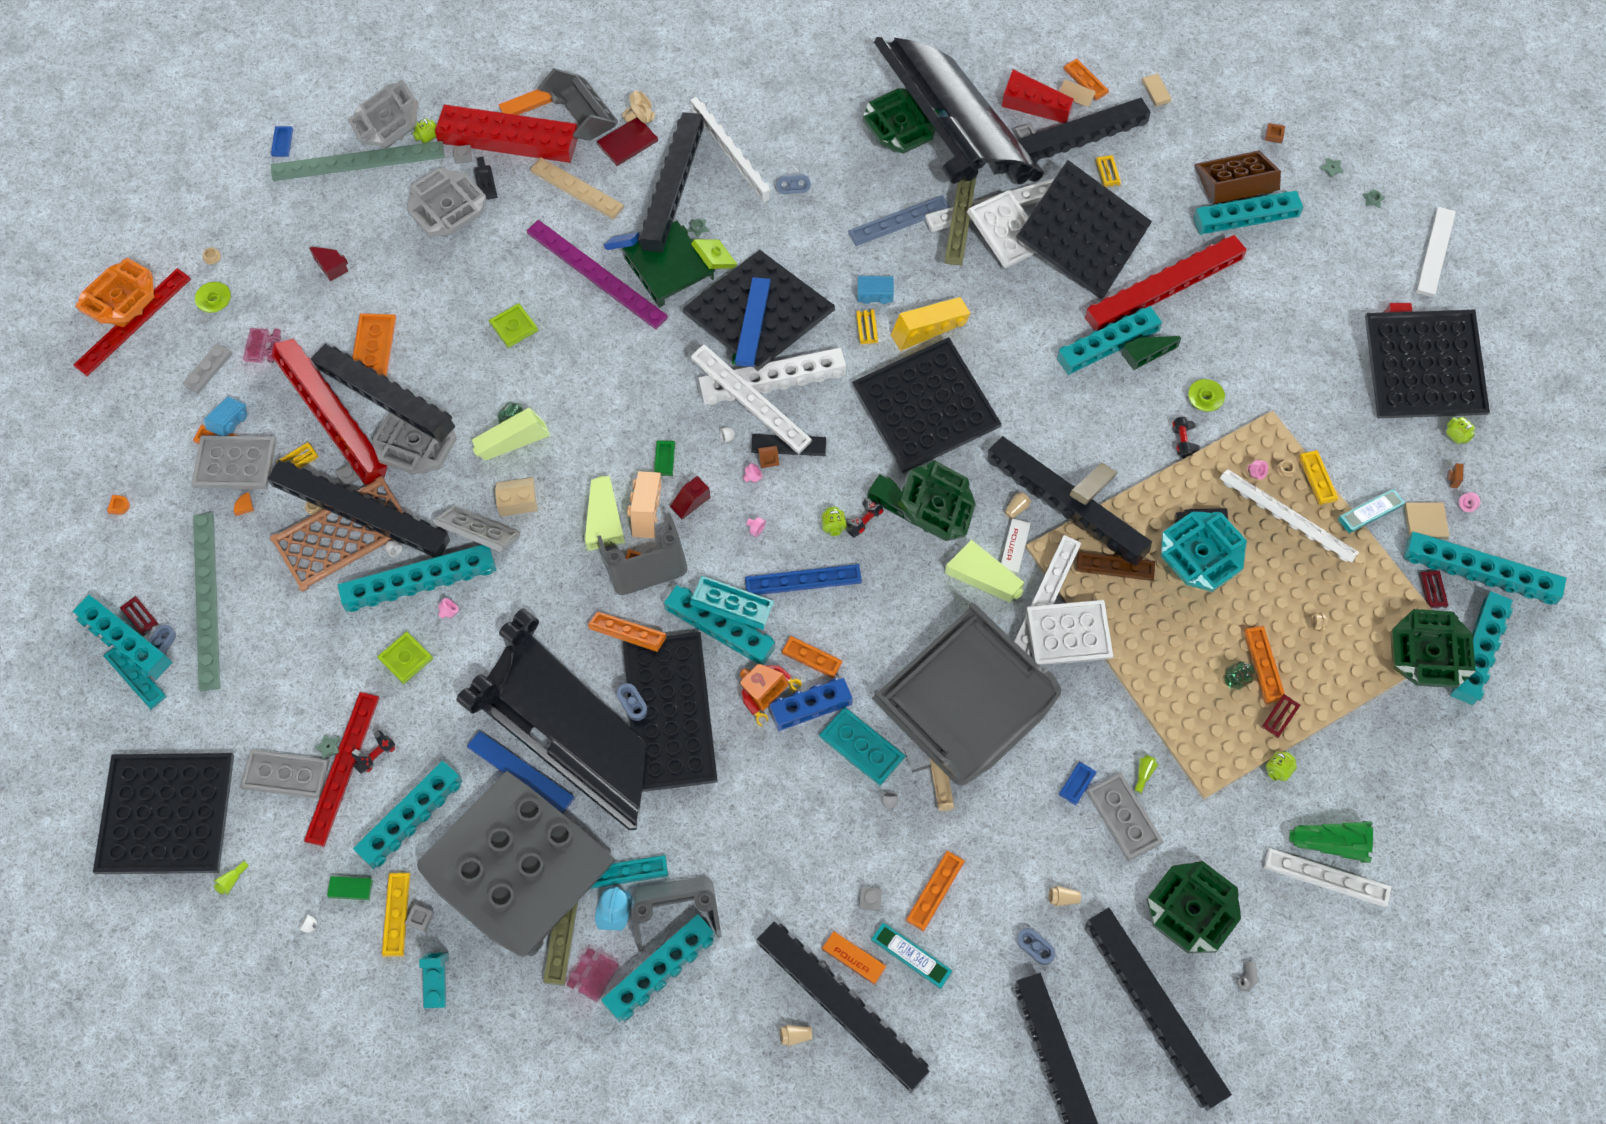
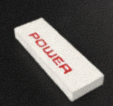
(1015, 545)

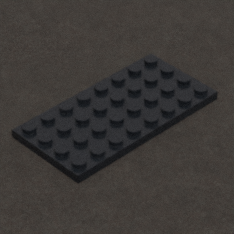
(677, 712)

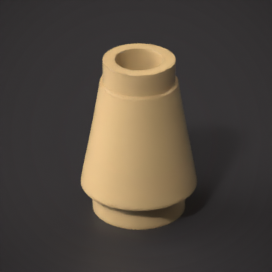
(1017, 505)
(1063, 896)
(794, 1035)

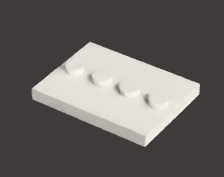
(999, 223)
(1069, 632)

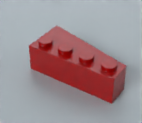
(1036, 98)

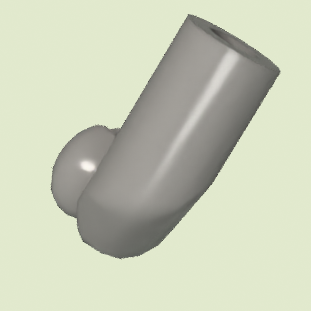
(1250, 979)

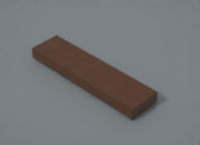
(1114, 566)

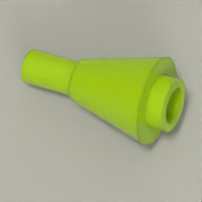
(1146, 768)
(227, 881)

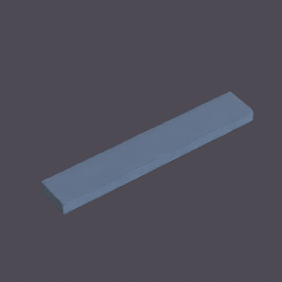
(896, 221)

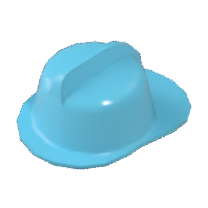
(613, 909)

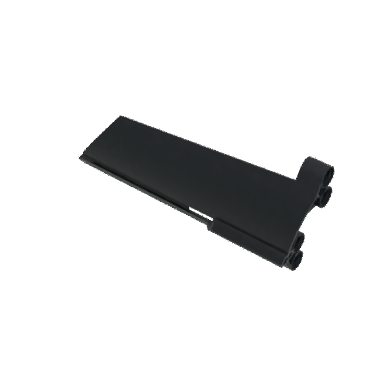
(973, 127)
(586, 737)

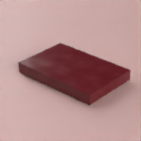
(627, 141)

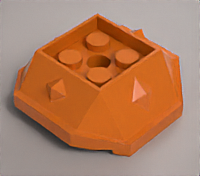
(117, 294)

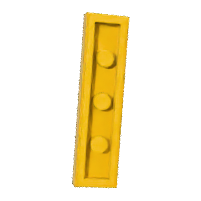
(396, 915)

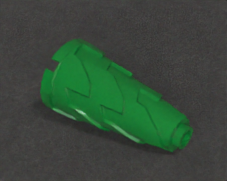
(1339, 839)

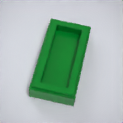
(664, 457)
(349, 888)

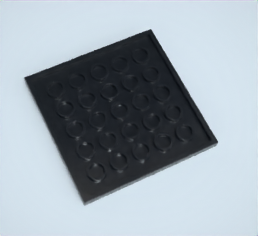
(1084, 229)
(788, 315)
(1426, 364)
(926, 404)
(164, 813)

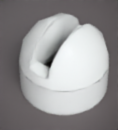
(727, 434)
(391, 546)
(306, 924)

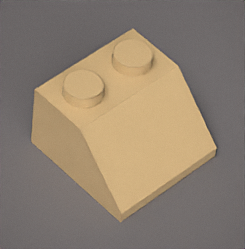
(516, 496)

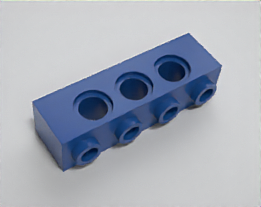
(804, 712)

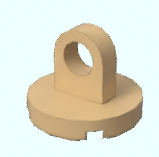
(639, 108)

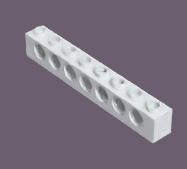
(780, 370)

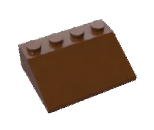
(1238, 176)

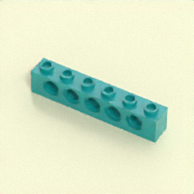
(1248, 212)
(1149, 325)
(1501, 608)
(122, 637)
(759, 653)
(410, 804)
(646, 971)

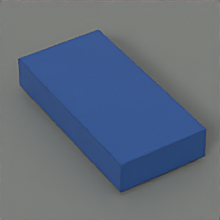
(282, 141)
(622, 241)
(1077, 783)

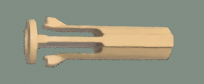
(942, 788)

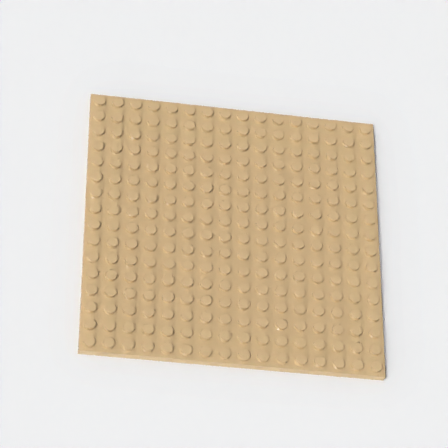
(1180, 639)

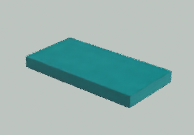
(732, 602)
(862, 746)

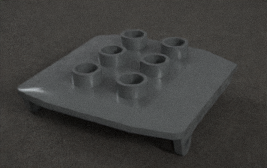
(969, 696)
(514, 865)

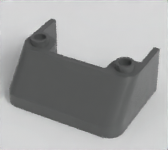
(581, 101)
(649, 568)
(697, 889)

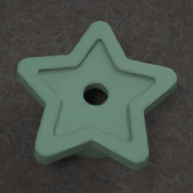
(1332, 171)
(1373, 194)
(695, 223)
(332, 750)

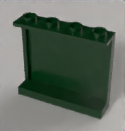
(668, 271)

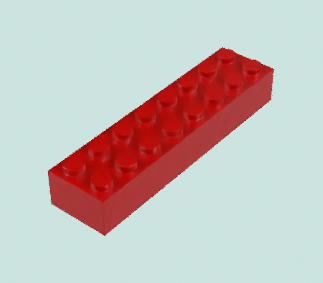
(507, 133)

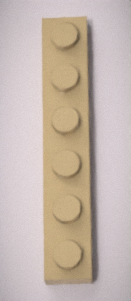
(577, 188)

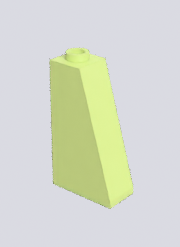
(511, 434)
(602, 515)
(984, 572)

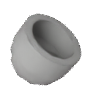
(889, 800)

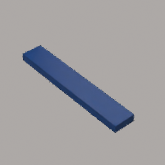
(752, 322)
(803, 579)
(506, 761)

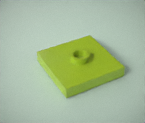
(714, 254)
(513, 325)
(405, 658)

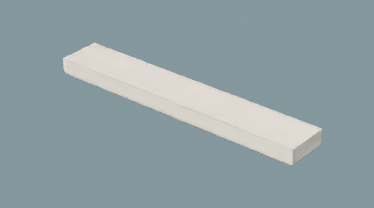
(1435, 252)
(1327, 877)

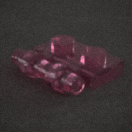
(256, 345)
(597, 978)

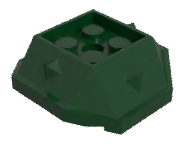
(898, 121)
(938, 501)
(1442, 635)
(1209, 893)

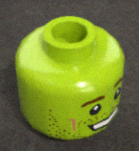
(425, 131)
(1460, 430)
(833, 521)
(1281, 766)

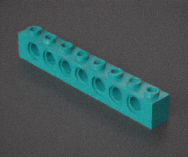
(1495, 566)
(407, 574)

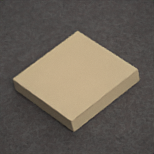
(1427, 519)

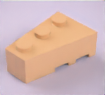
(644, 504)

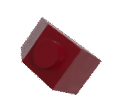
(330, 262)
(690, 497)

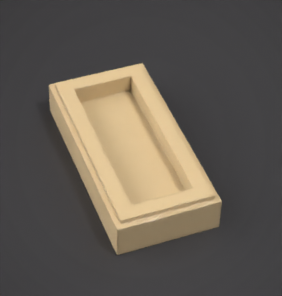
(1156, 89)
(1081, 94)

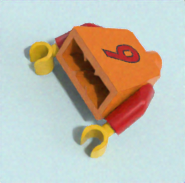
(763, 686)

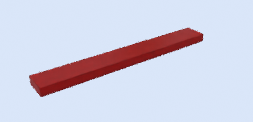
(118, 335)
(341, 770)

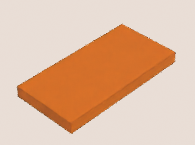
(374, 341)

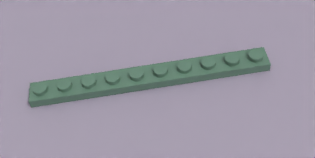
(357, 161)
(206, 602)

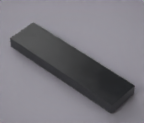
(815, 448)

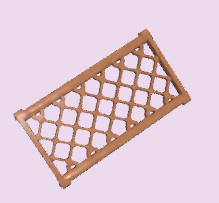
(275, 538)

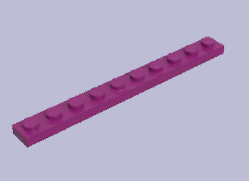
(597, 274)

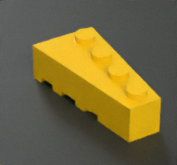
(928, 322)

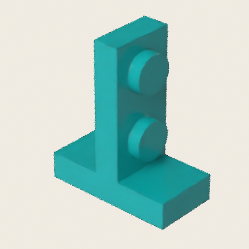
(434, 979)

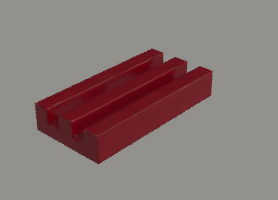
(1444, 603)
(148, 627)
(1271, 729)

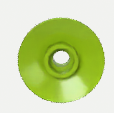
(211, 291)
(1209, 389)

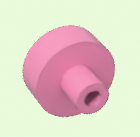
(1258, 469)
(752, 473)
(1469, 502)
(756, 526)
(447, 608)

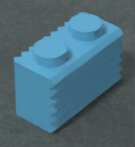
(875, 289)
(226, 417)

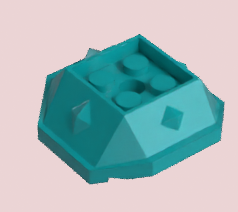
(1213, 536)

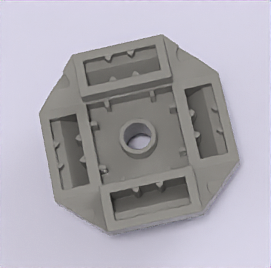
(386, 116)
(445, 202)
(396, 447)

